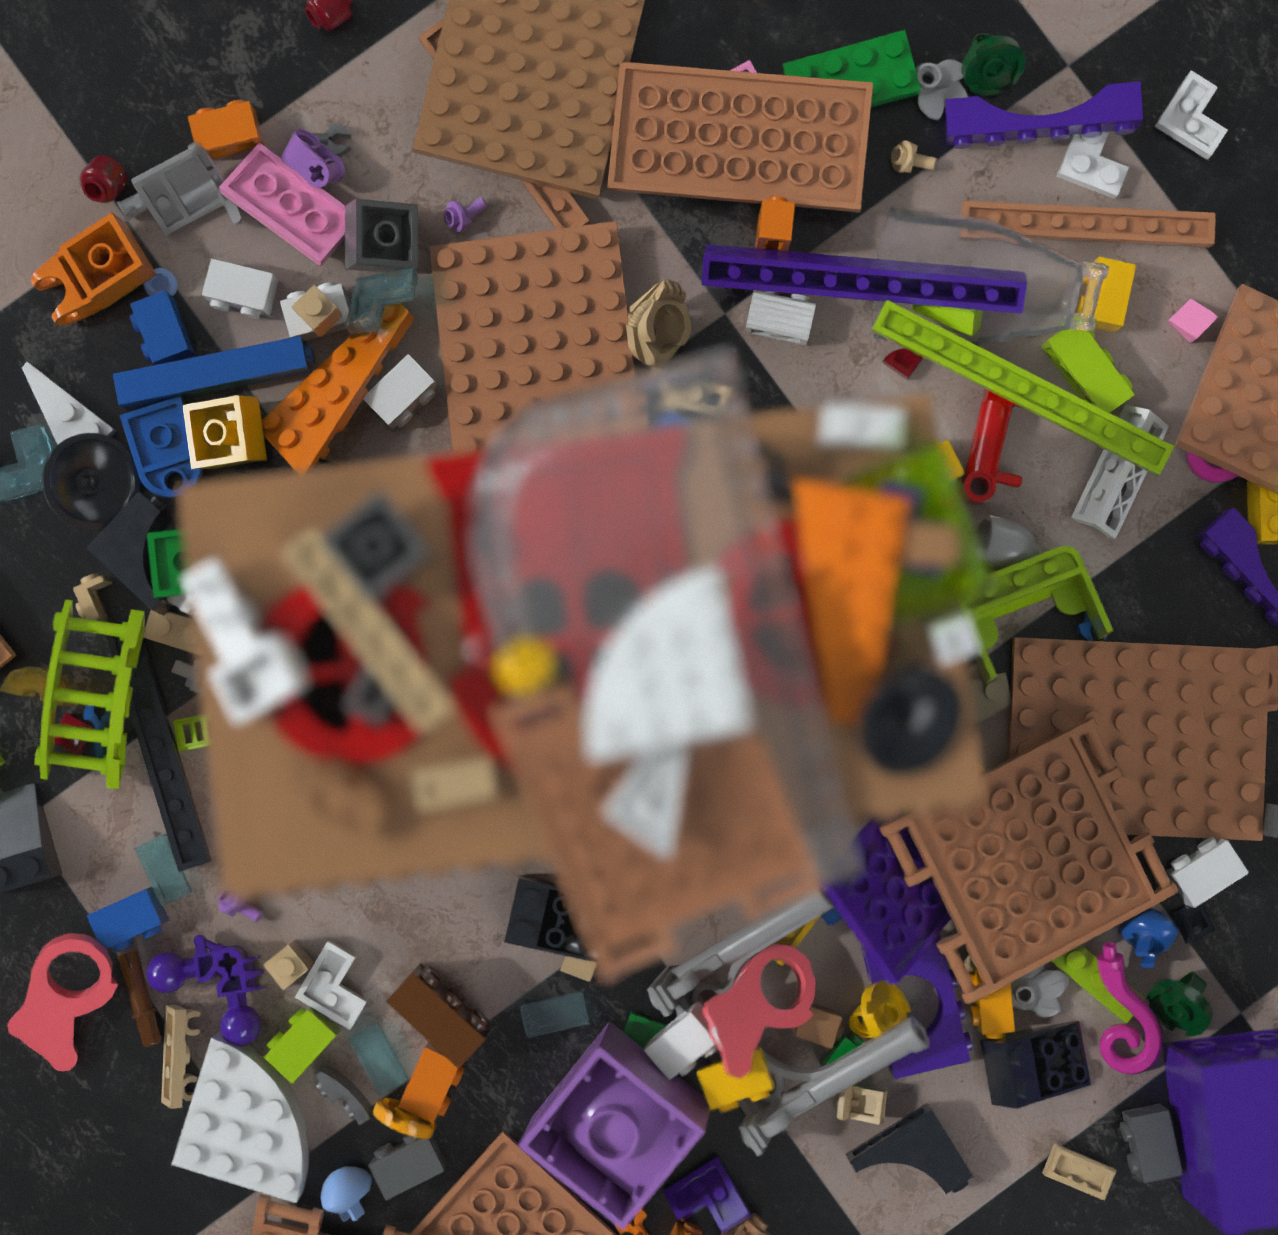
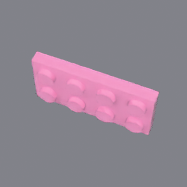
(287, 204)

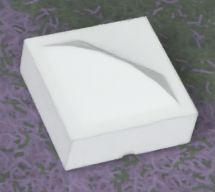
(953, 638)

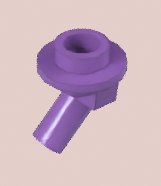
(460, 218)
(230, 906)

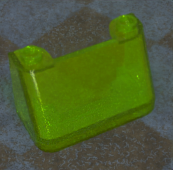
(940, 505)

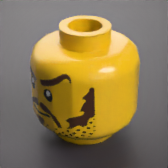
(524, 666)

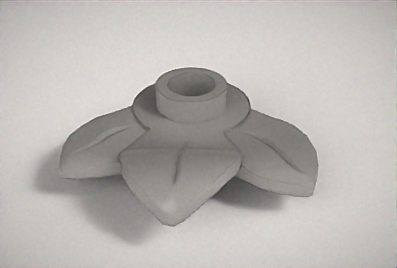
(944, 86)
(1043, 990)

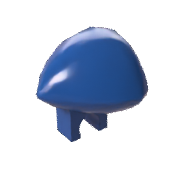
(1150, 934)

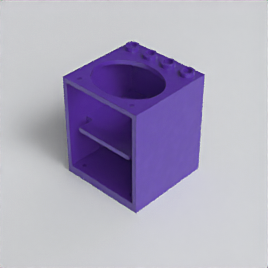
(1227, 1126)

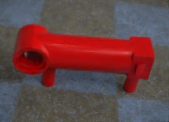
(987, 450)

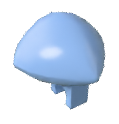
(344, 1190)

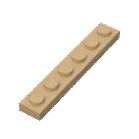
(369, 633)

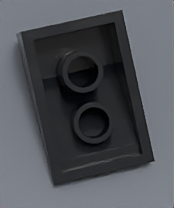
(25, 840)

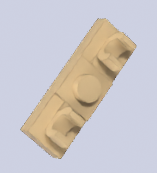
(177, 1055)

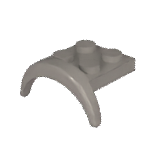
(184, 189)

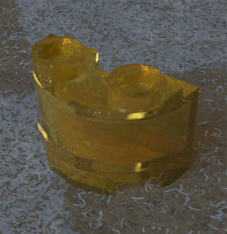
(31, 680)

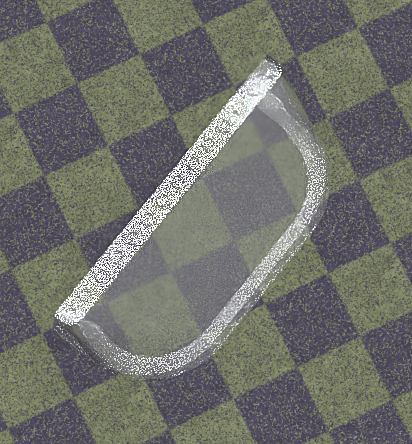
(623, 494)

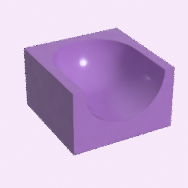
(615, 1126)

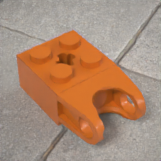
(95, 269)

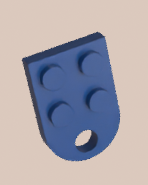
(160, 445)

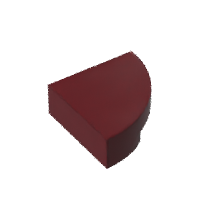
(902, 362)

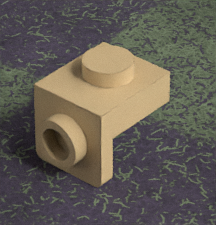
(89, 603)
(861, 1104)

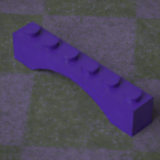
(976, 121)
(1235, 546)

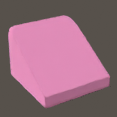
(1192, 320)

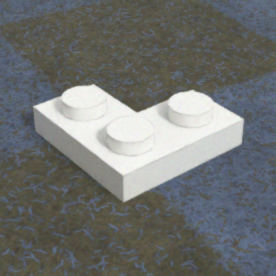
(1185, 120)
(1090, 170)
(324, 989)

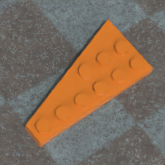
(331, 394)
(852, 571)

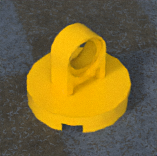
(881, 1009)

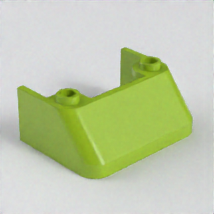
(1050, 574)

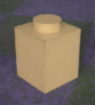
(317, 311)
(289, 964)

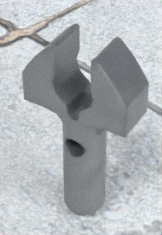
(335, 130)

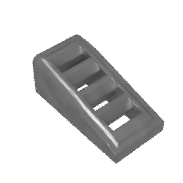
(360, 692)

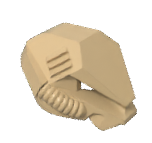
(651, 329)

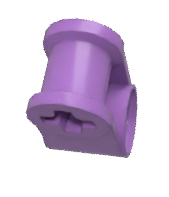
(312, 159)

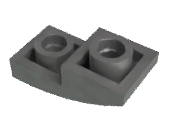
(336, 1086)

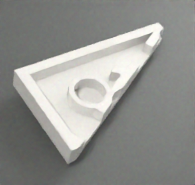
(61, 410)
(651, 797)

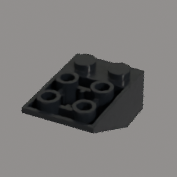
(546, 920)
(1035, 1064)

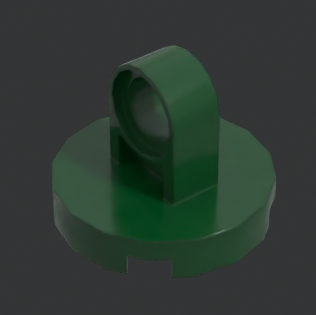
(992, 64)
(1181, 1004)

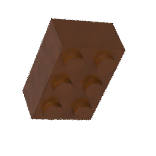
(440, 1014)

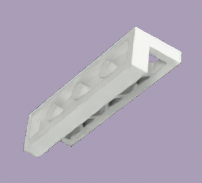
(1108, 477)

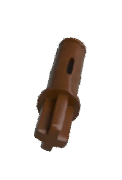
(140, 999)

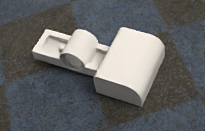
(254, 670)

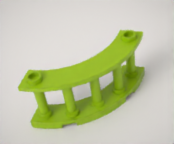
(115, 702)

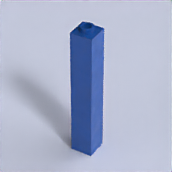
(214, 372)

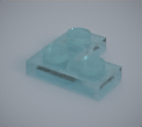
(373, 293)
(25, 476)

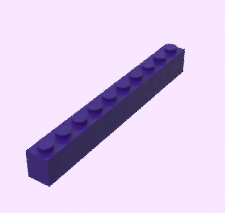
(864, 278)

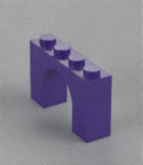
(946, 1037)

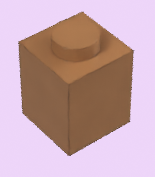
(930, 546)
(822, 1027)

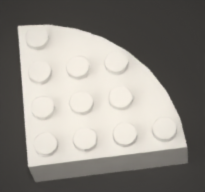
(669, 675)
(245, 1124)

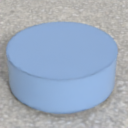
(162, 281)

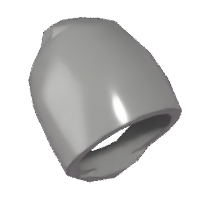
(1007, 543)

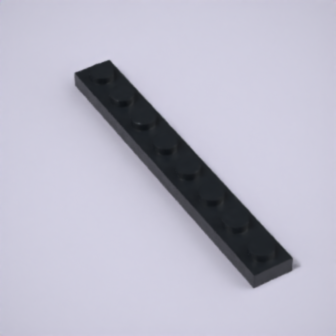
(164, 763)

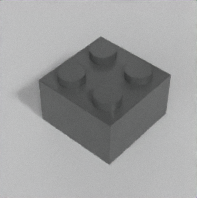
(381, 236)
(377, 547)

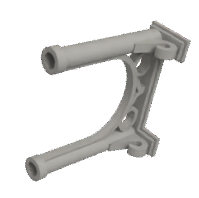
(776, 1111)

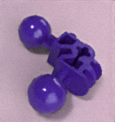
(240, 1022)

